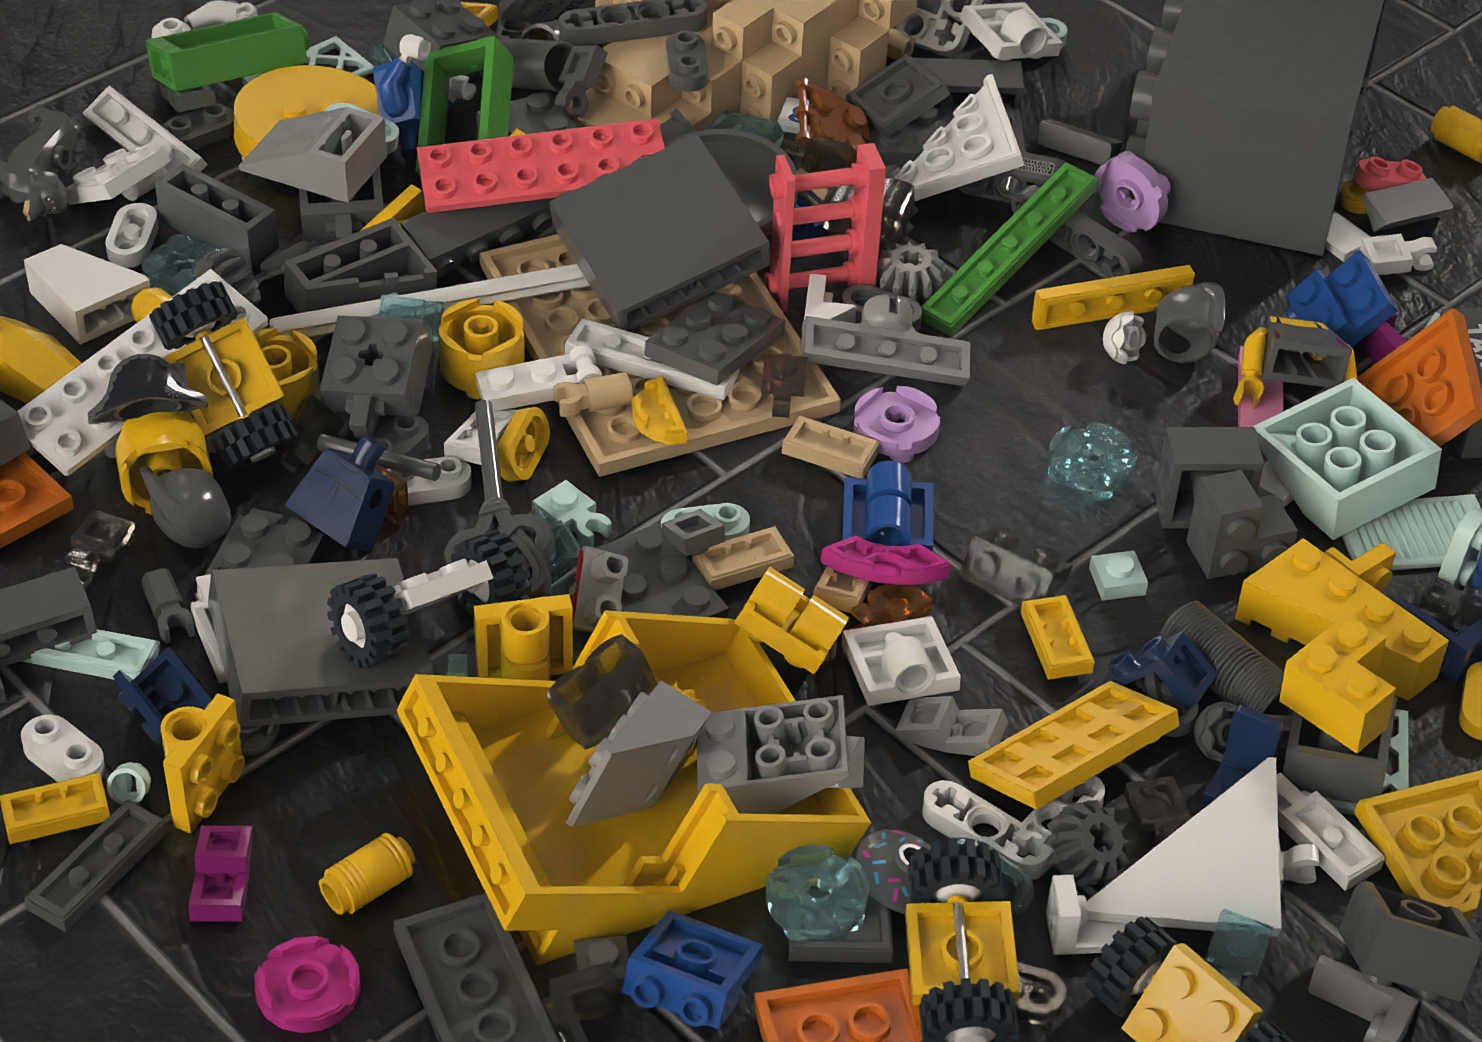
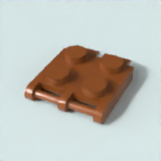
(829, 118)

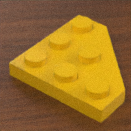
(1431, 839)

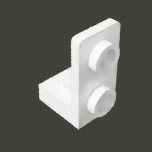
(1068, 921)

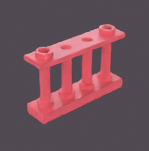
(861, 240)

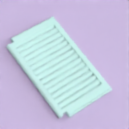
(1415, 531)

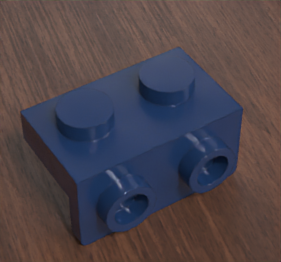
(161, 689)

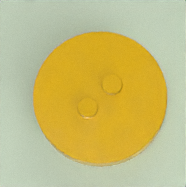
(292, 94)

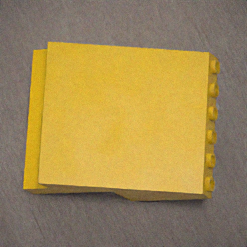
(512, 767)

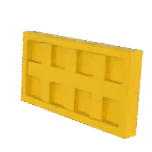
(1073, 744)

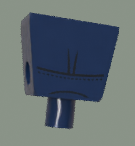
(346, 495)

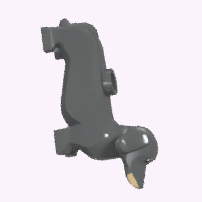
(33, 165)

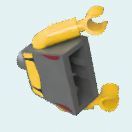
(1294, 353)

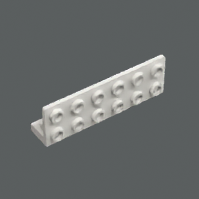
(59, 416)

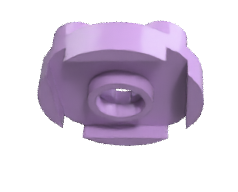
(1146, 184)
(898, 440)

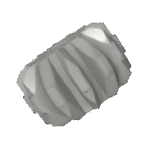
(910, 271)

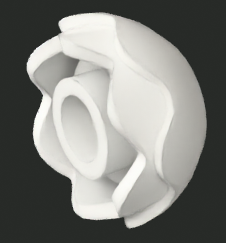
(1124, 337)

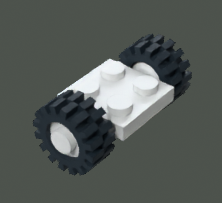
(372, 616)

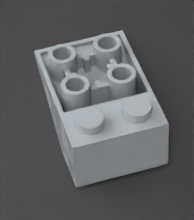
(321, 152)
(774, 752)
(639, 756)

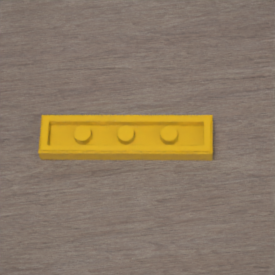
(1106, 297)

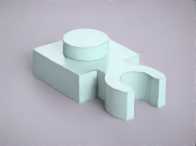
(575, 510)

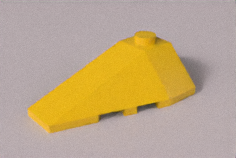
(30, 360)

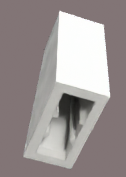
(83, 290)

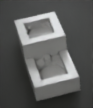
(945, 728)

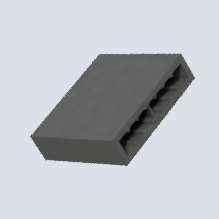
(659, 233)
(282, 651)

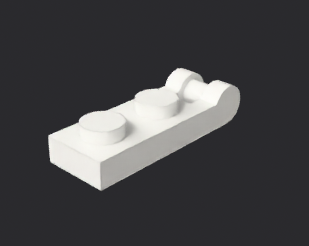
(534, 380)

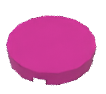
(307, 984)

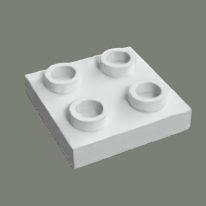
(1011, 31)
(123, 172)
(900, 660)

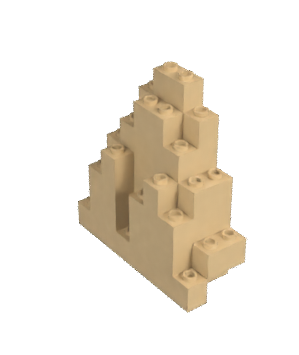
(752, 58)

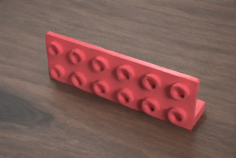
(530, 164)

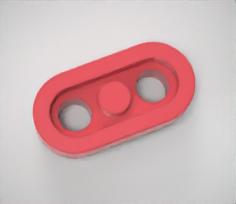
(1380, 174)

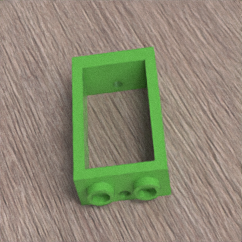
(227, 51)
(457, 60)

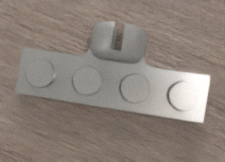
(886, 345)

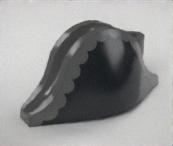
(145, 386)

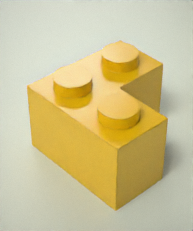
(1338, 683)

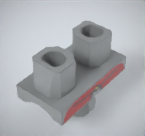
(596, 586)

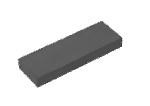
(96, 865)

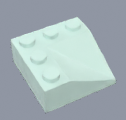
(1348, 457)

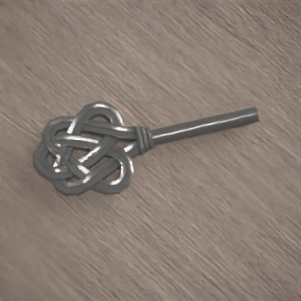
(497, 511)

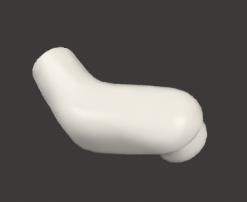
(219, 12)

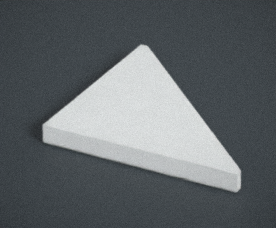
(968, 149)
(1207, 865)

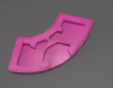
(885, 563)

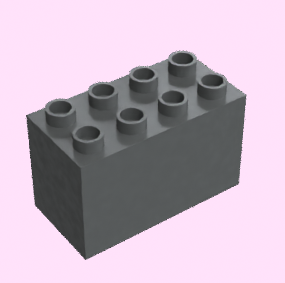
(1255, 113)

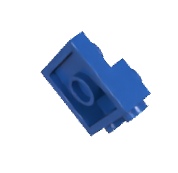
(1347, 300)
(691, 969)

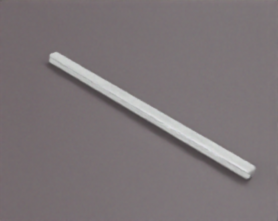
(501, 289)

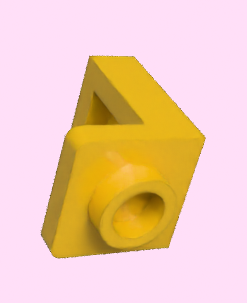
(1371, 566)

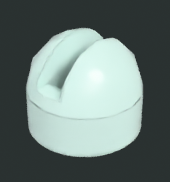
(120, 783)

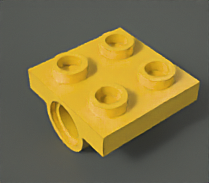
(791, 621)
(524, 638)
(200, 758)

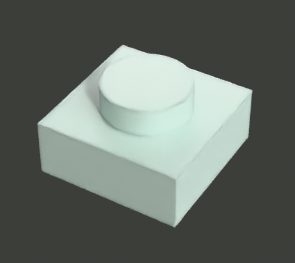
(1118, 575)

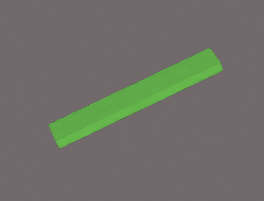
(1008, 249)

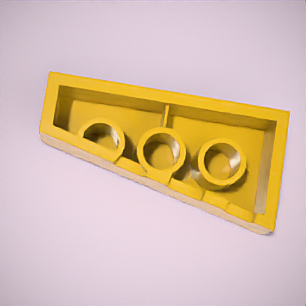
(1309, 591)

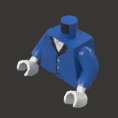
(401, 88)

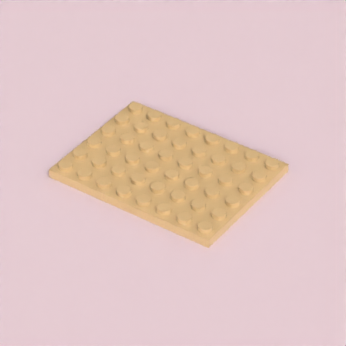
(609, 433)

